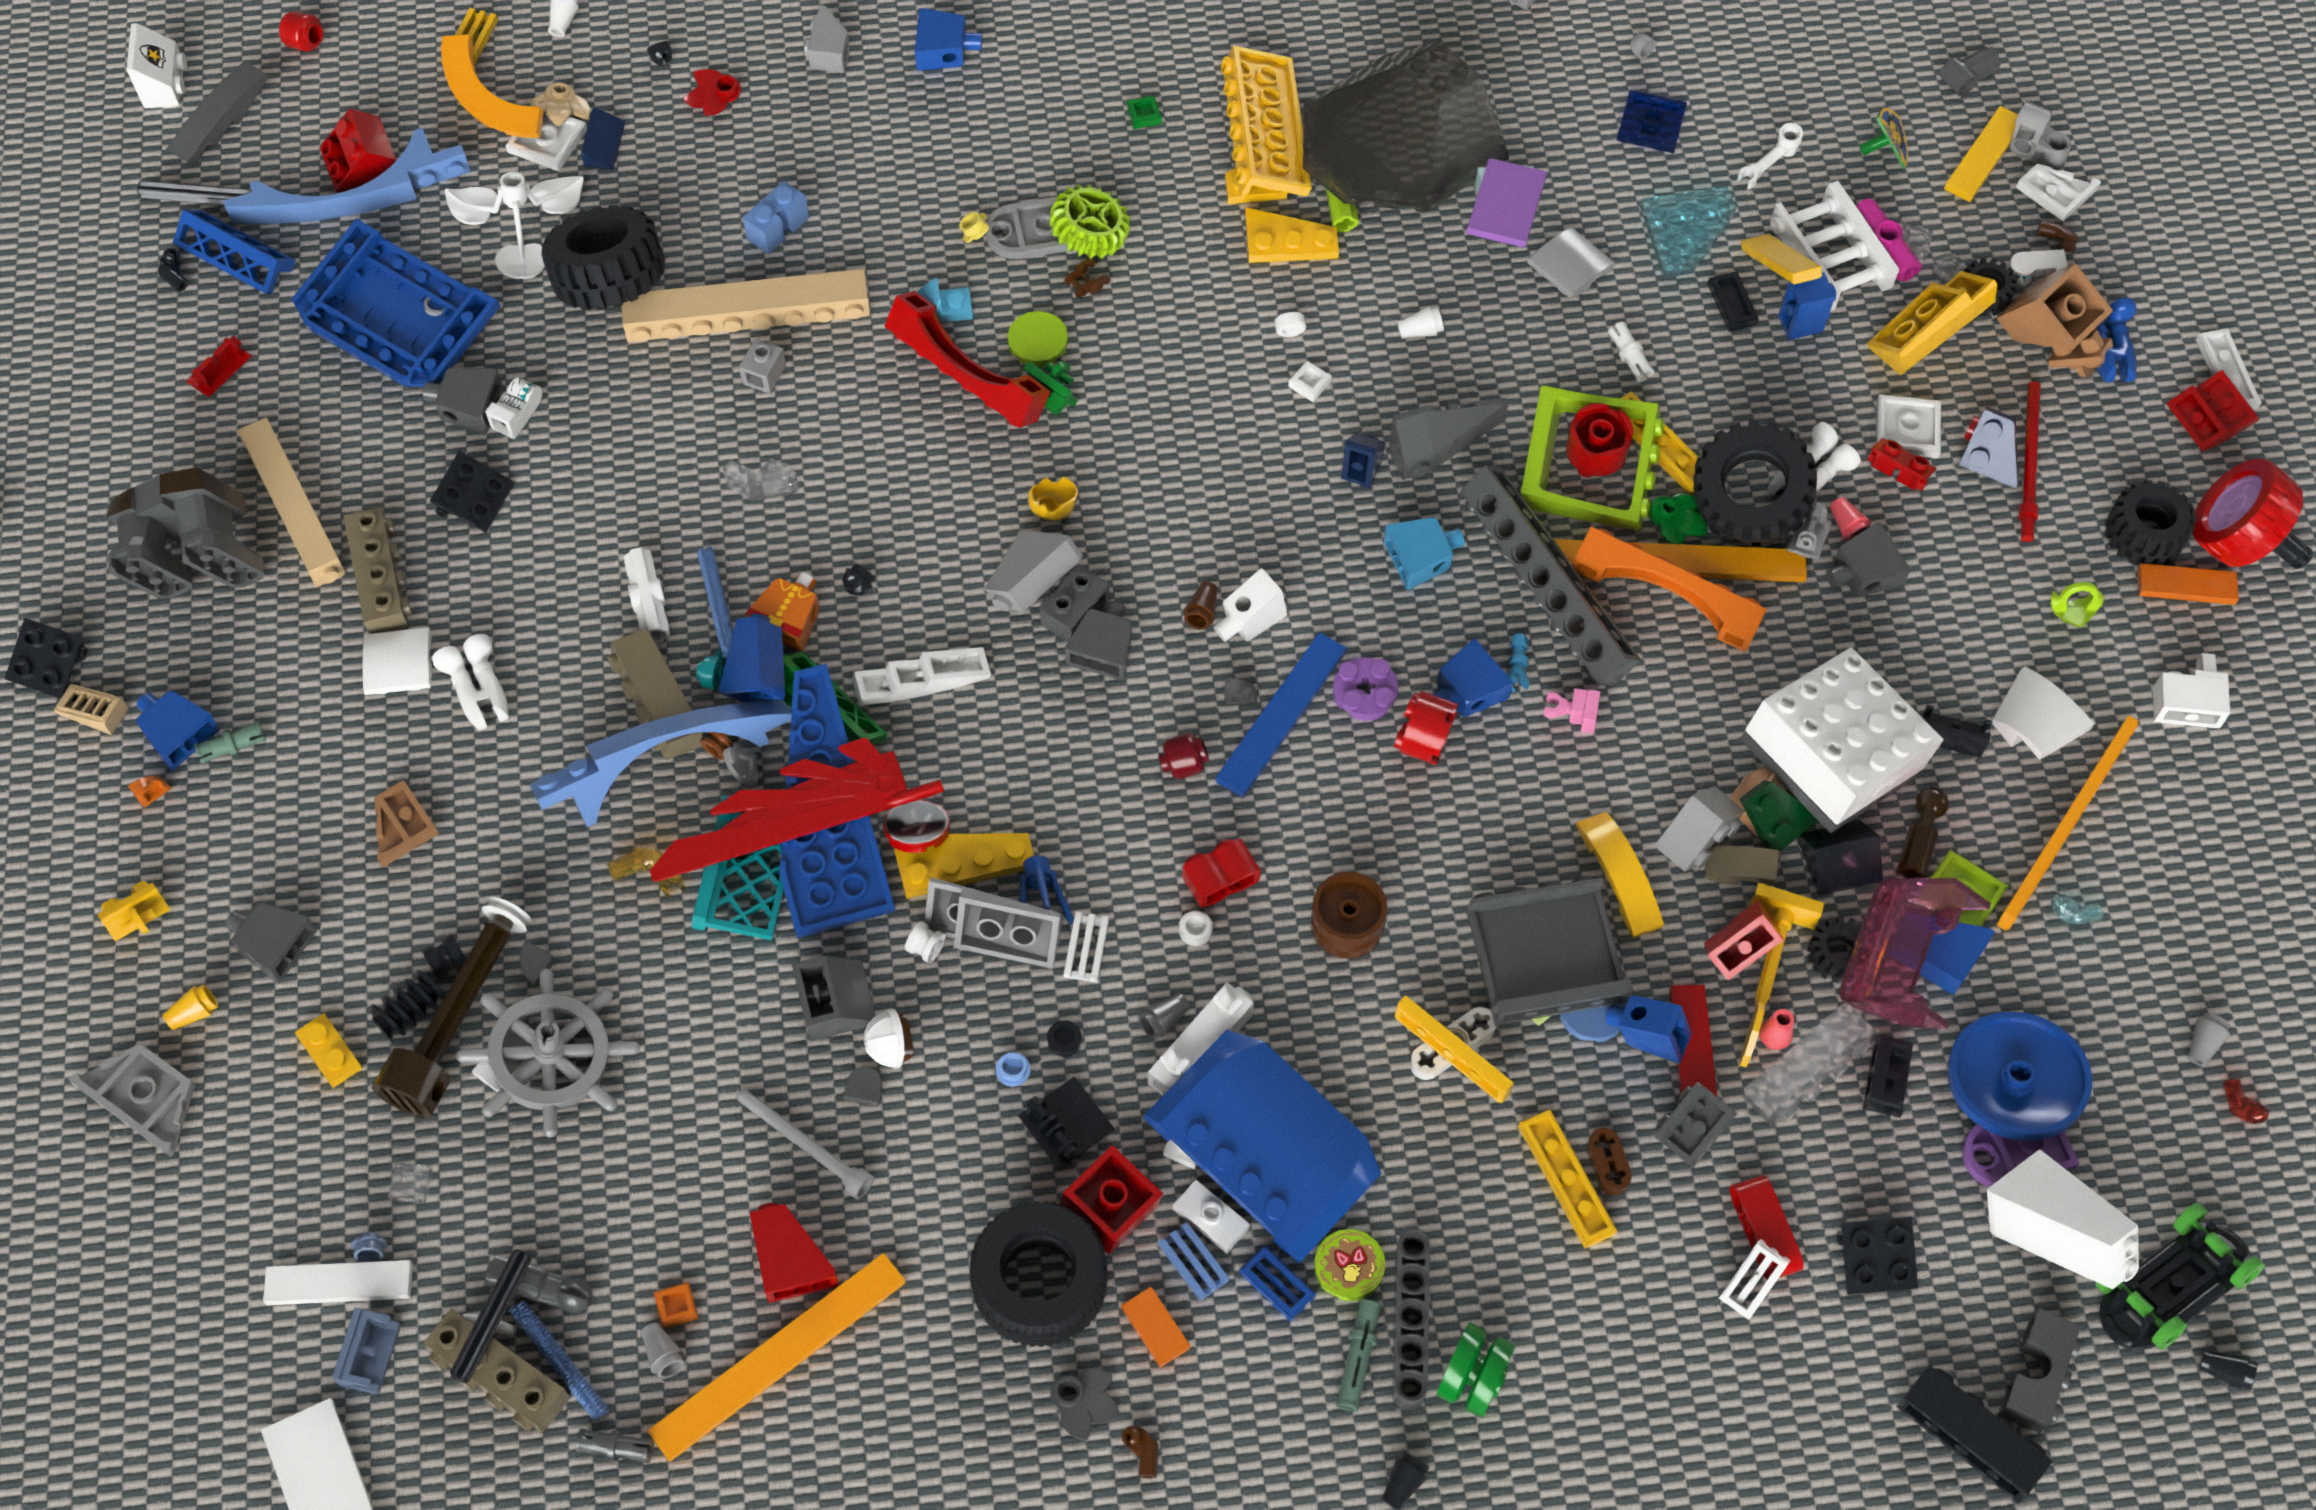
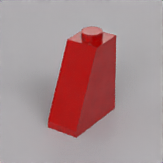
(788, 1256)

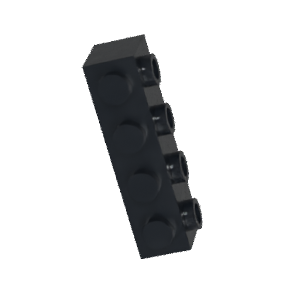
(1975, 1433)

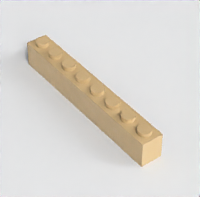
(746, 305)

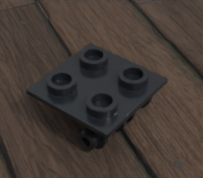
(471, 492)
(44, 658)
(1065, 1122)
(1878, 1255)

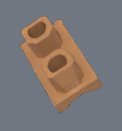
(2085, 356)

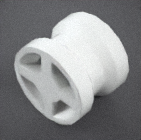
(925, 942)

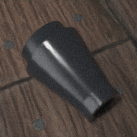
(2230, 1368)
(1405, 1478)

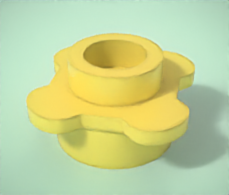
(973, 226)

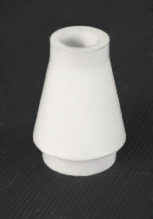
(561, 15)
(1421, 324)

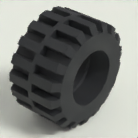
(2154, 503)

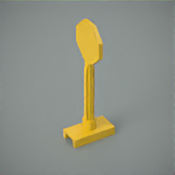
(1786, 910)

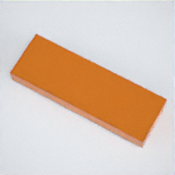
(2187, 584)

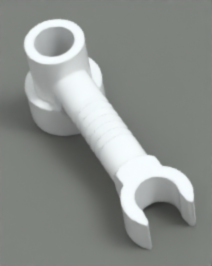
(1788, 140)

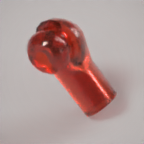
(2243, 1106)

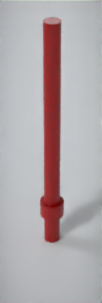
(2029, 509)

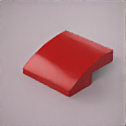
(2213, 411)

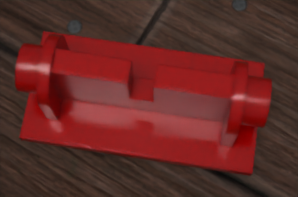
(219, 368)
(1889, 455)

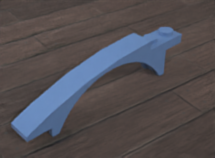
(396, 185)
(591, 777)

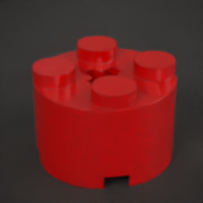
(1599, 440)
(1427, 727)

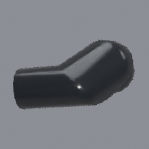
(169, 270)

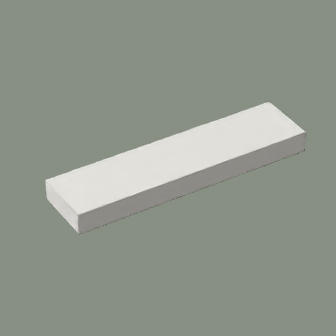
(338, 1282)

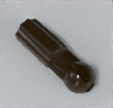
(1922, 837)

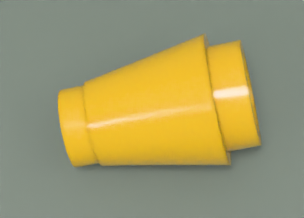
(191, 1007)

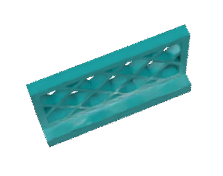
(712, 885)

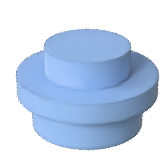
(1013, 1069)

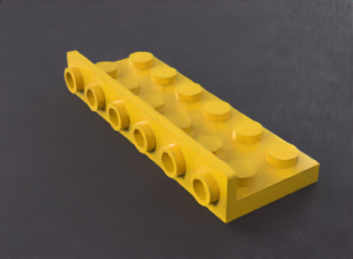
(1264, 121)

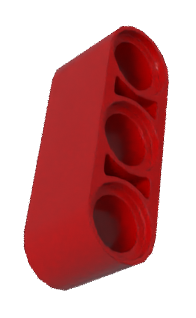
(1765, 1220)

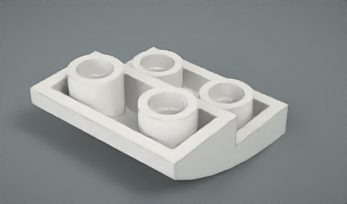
(397, 661)

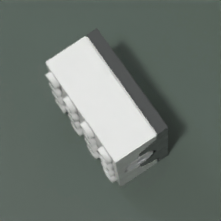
(1841, 739)

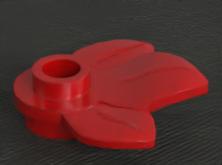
(713, 91)

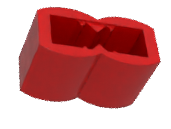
(1220, 872)

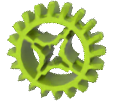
(1089, 221)

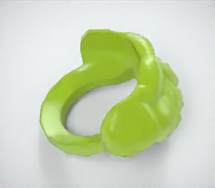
(2080, 610)

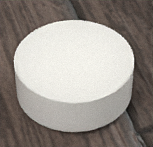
(1290, 324)
(1195, 928)

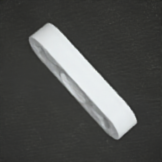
(1467, 1021)

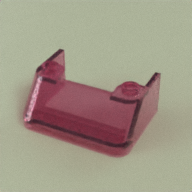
(1895, 945)

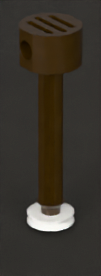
(414, 1079)

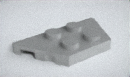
(142, 1094)

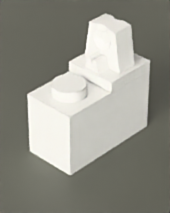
(2193, 698)

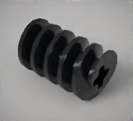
(406, 1005)

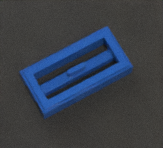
(1298, 1304)

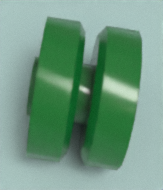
(1476, 1370)

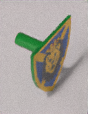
(1890, 132)

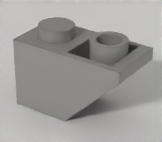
(829, 43)

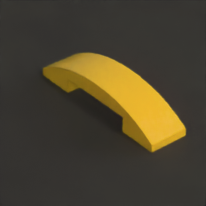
(1623, 872)

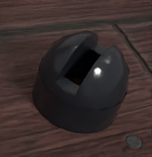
(659, 51)

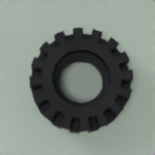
(2005, 282)
(1819, 946)

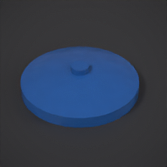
(2019, 1076)

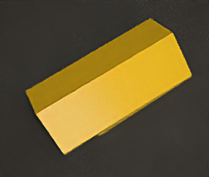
(1932, 319)

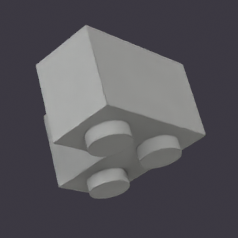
(1701, 822)

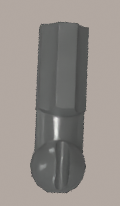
(546, 1287)

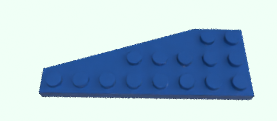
(838, 871)

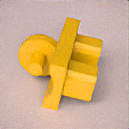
(133, 911)

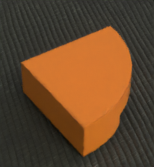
(149, 789)

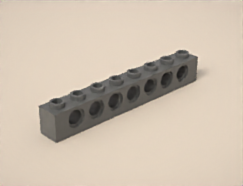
(1617, 654)

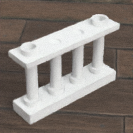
(1849, 224)

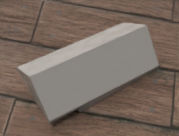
(993, 924)

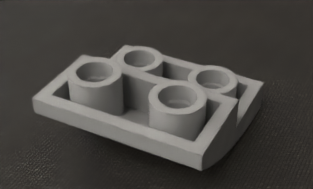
(1570, 262)

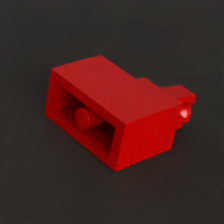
(1743, 940)

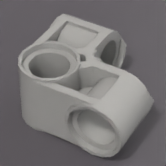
(2038, 141)

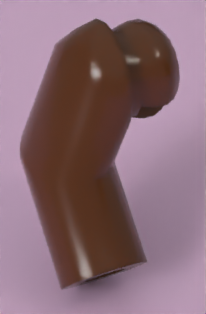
(2059, 232)
(1145, 1448)

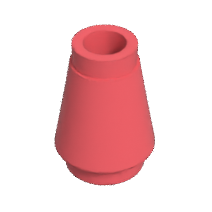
(1848, 518)
(1777, 1030)

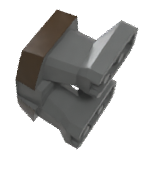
(185, 509)

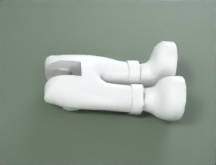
(1823, 440)
(477, 650)

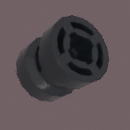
(437, 960)

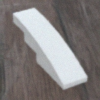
(921, 677)

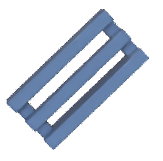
(1176, 1237)

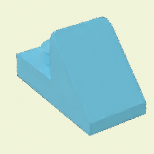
(950, 303)

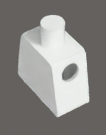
(1252, 608)

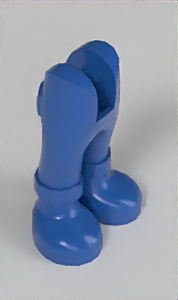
(2123, 349)

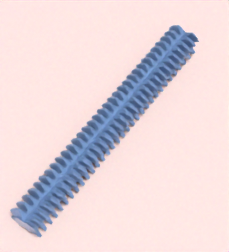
(716, 598)
(545, 1342)

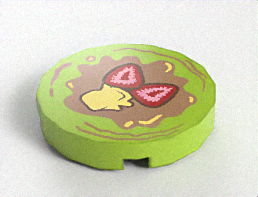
(1349, 1265)

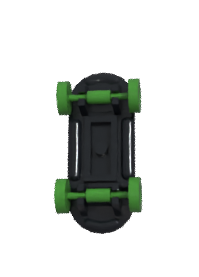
(2177, 1283)

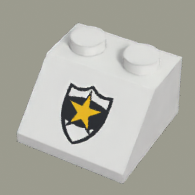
(155, 67)

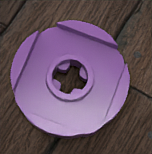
(1365, 671)

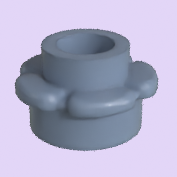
(368, 1247)

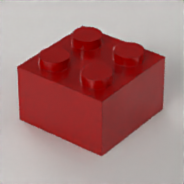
(1112, 1197)

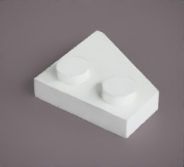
(2056, 189)

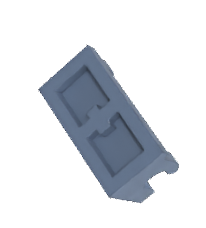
(366, 1351)

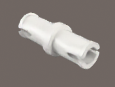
(1631, 352)

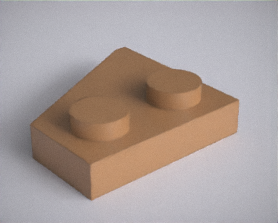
(400, 823)

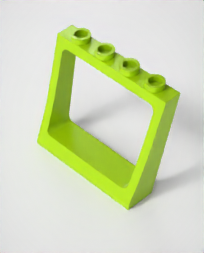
(1550, 406)

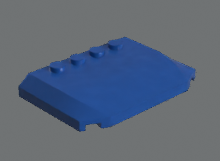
(371, 305)
(1267, 1140)

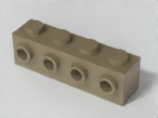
(376, 571)
(651, 687)
(500, 1374)

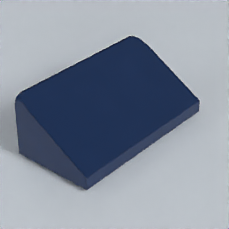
(602, 140)

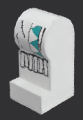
(2036, 264)
(514, 407)

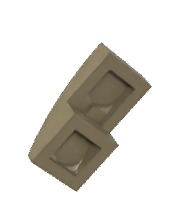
(1744, 863)

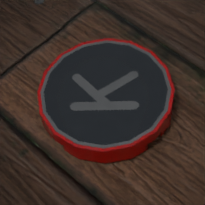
(916, 826)

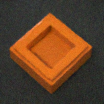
(676, 1305)

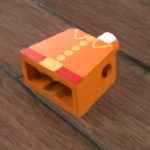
(791, 608)

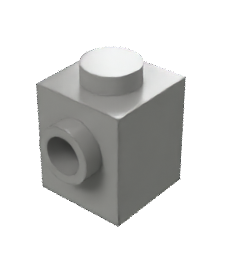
(762, 365)

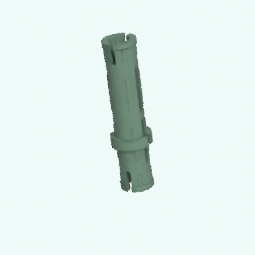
(1350, 1394)

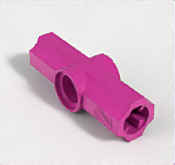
(1890, 236)

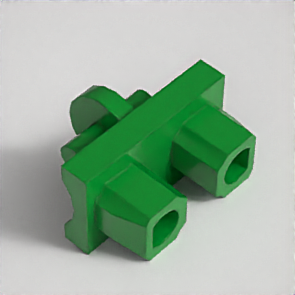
(1059, 394)

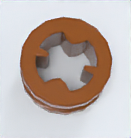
(716, 744)

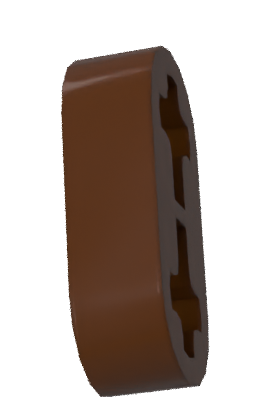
(1601, 1164)

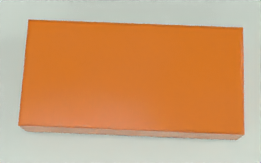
(1155, 1327)

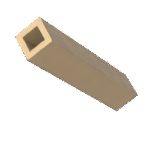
(291, 502)

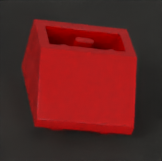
(356, 150)

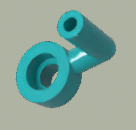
(711, 670)

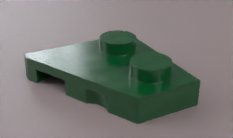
(1776, 815)

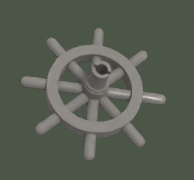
(548, 1052)

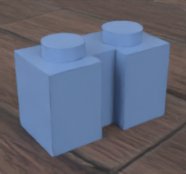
(773, 215)

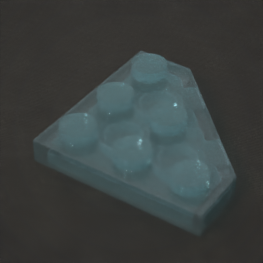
(1686, 226)

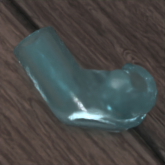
(2074, 913)

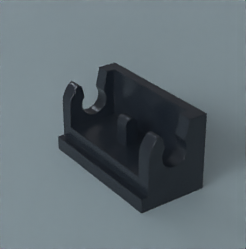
(1959, 734)
(1888, 1076)

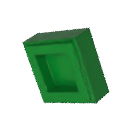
(1143, 112)

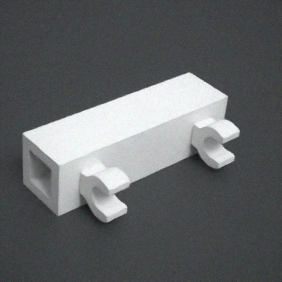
(1226, 1011)

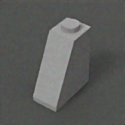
(1031, 568)

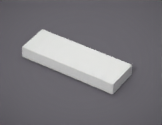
(2221, 354)

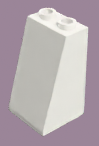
(2063, 1221)

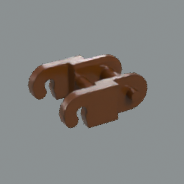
(1091, 286)

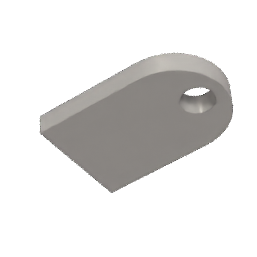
(1026, 228)

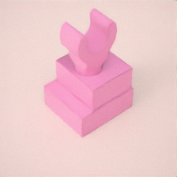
(1581, 710)

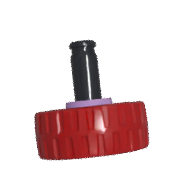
(2251, 515)

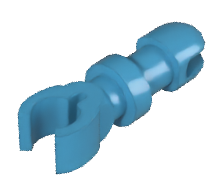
(1519, 661)

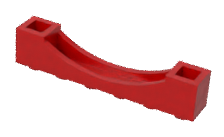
(916, 323)

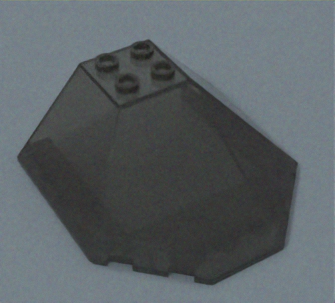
(1402, 130)

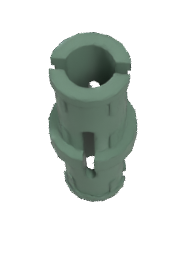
(230, 742)

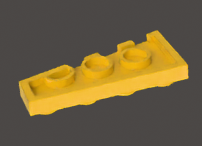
(964, 860)

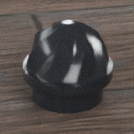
(857, 580)

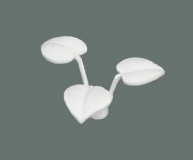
(476, 204)

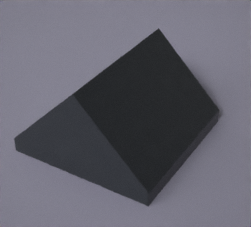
(1842, 858)

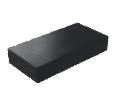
(1733, 301)

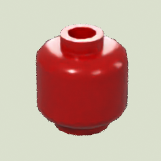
(301, 31)

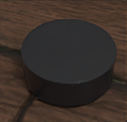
(1064, 1038)

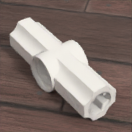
(646, 593)

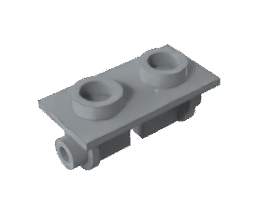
(1812, 535)

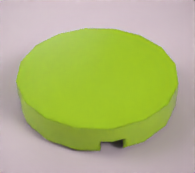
(1037, 338)

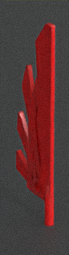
(777, 816)

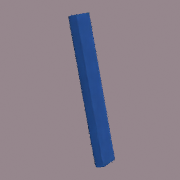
(1281, 715)

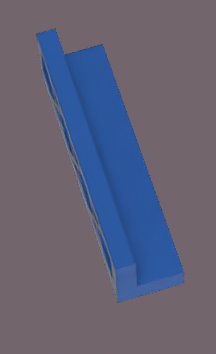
(238, 242)

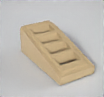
(107, 722)

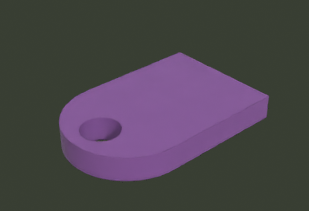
(2009, 1153)

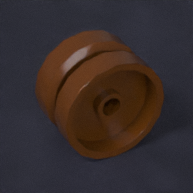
(1348, 915)

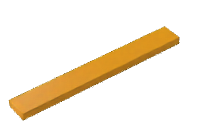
(1721, 561)
(2067, 823)
(776, 1357)

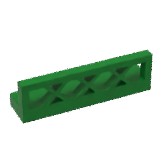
(853, 719)

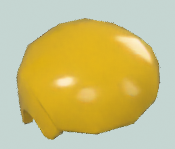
(1053, 499)

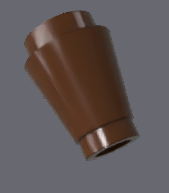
(1201, 608)

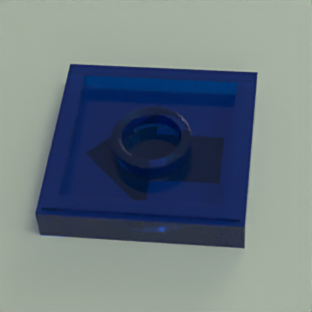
(1651, 121)

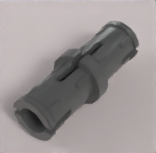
(614, 1445)

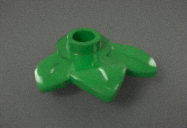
(1679, 519)

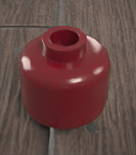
(1184, 755)

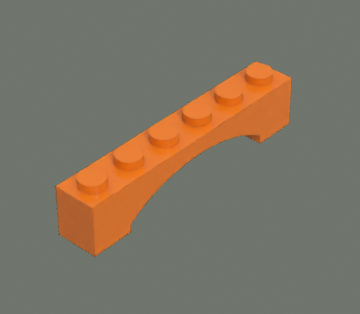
(1730, 614)

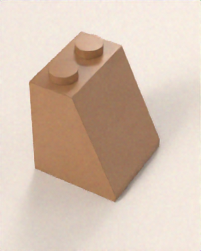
(2056, 310)

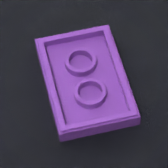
(1506, 202)

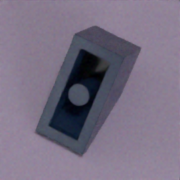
(1362, 459)

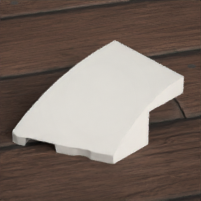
(2039, 715)

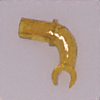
(638, 860)

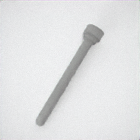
(855, 1180)

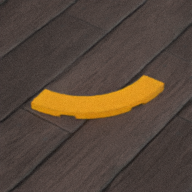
(480, 102)

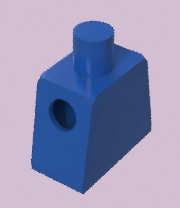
(943, 40)
(1473, 680)
(174, 726)
(1652, 1026)

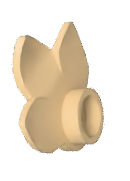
(561, 102)

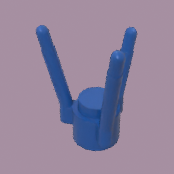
(1039, 877)

